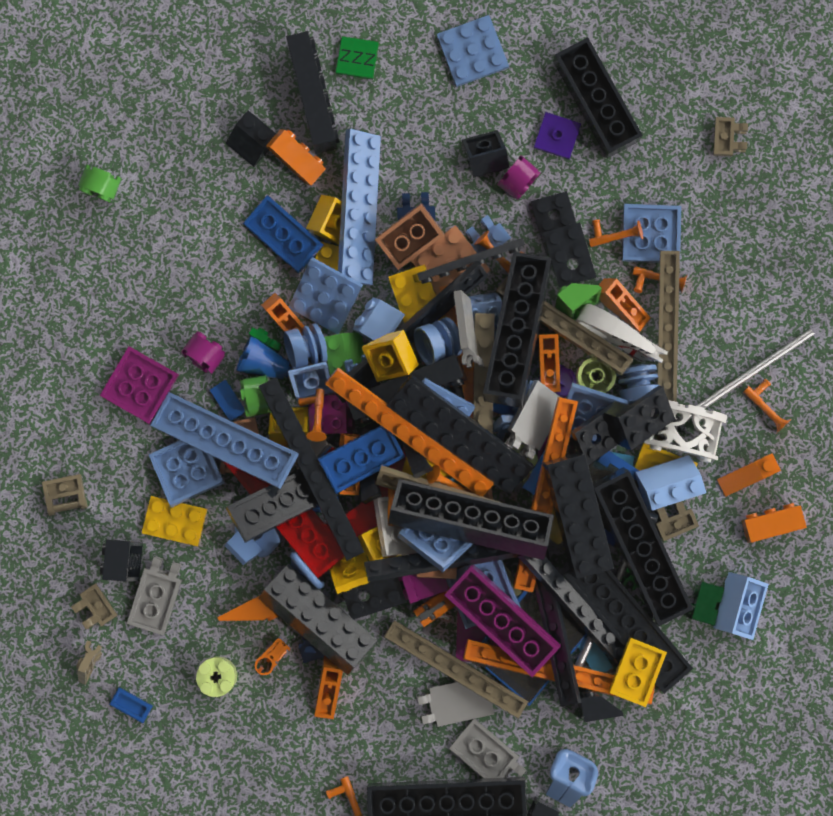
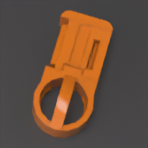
(273, 655)

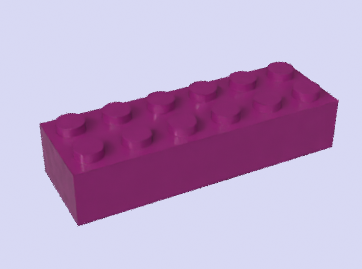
(502, 620)

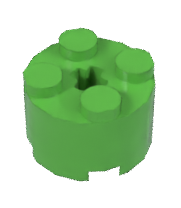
(99, 182)
(251, 394)

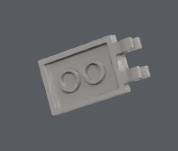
(466, 330)
(533, 420)
(155, 597)
(454, 704)
(486, 752)

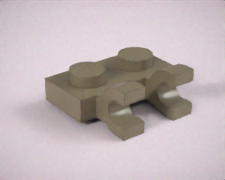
(724, 136)
(677, 524)
(97, 604)
(86, 665)

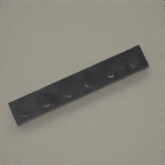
(461, 264)

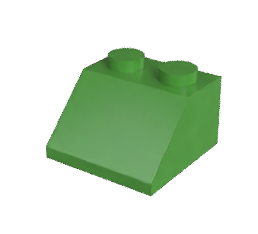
(574, 297)
(342, 348)

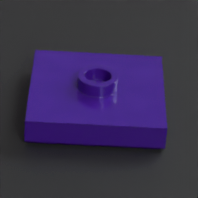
(557, 135)

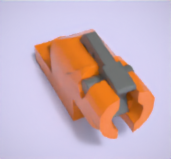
(433, 608)

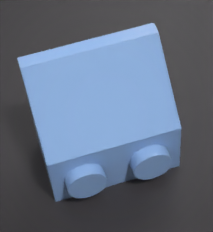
(377, 320)
(308, 379)

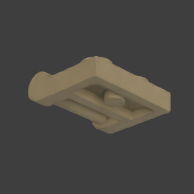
(63, 488)

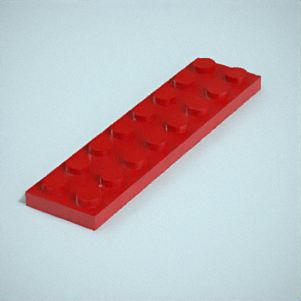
(304, 533)

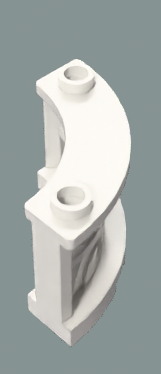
(711, 421)

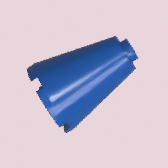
(262, 360)

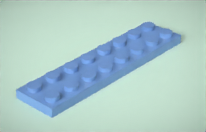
(359, 206)
(224, 440)

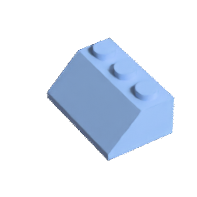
(670, 483)
(741, 605)

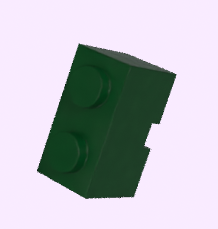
(705, 602)

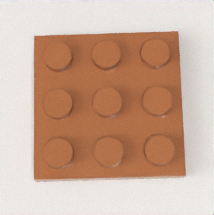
(445, 250)

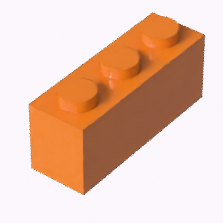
(296, 156)
(773, 523)

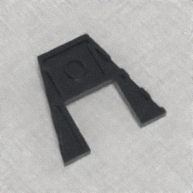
(417, 462)

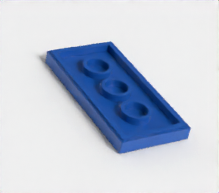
(283, 234)
(360, 458)

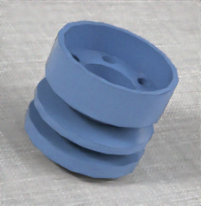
(437, 341)
(310, 345)
(637, 381)

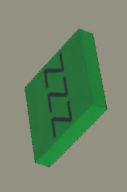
(357, 58)

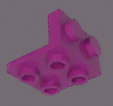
(335, 416)
(421, 588)

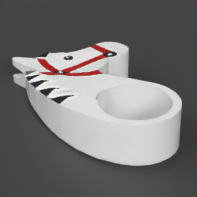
(619, 333)

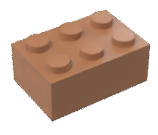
(409, 236)

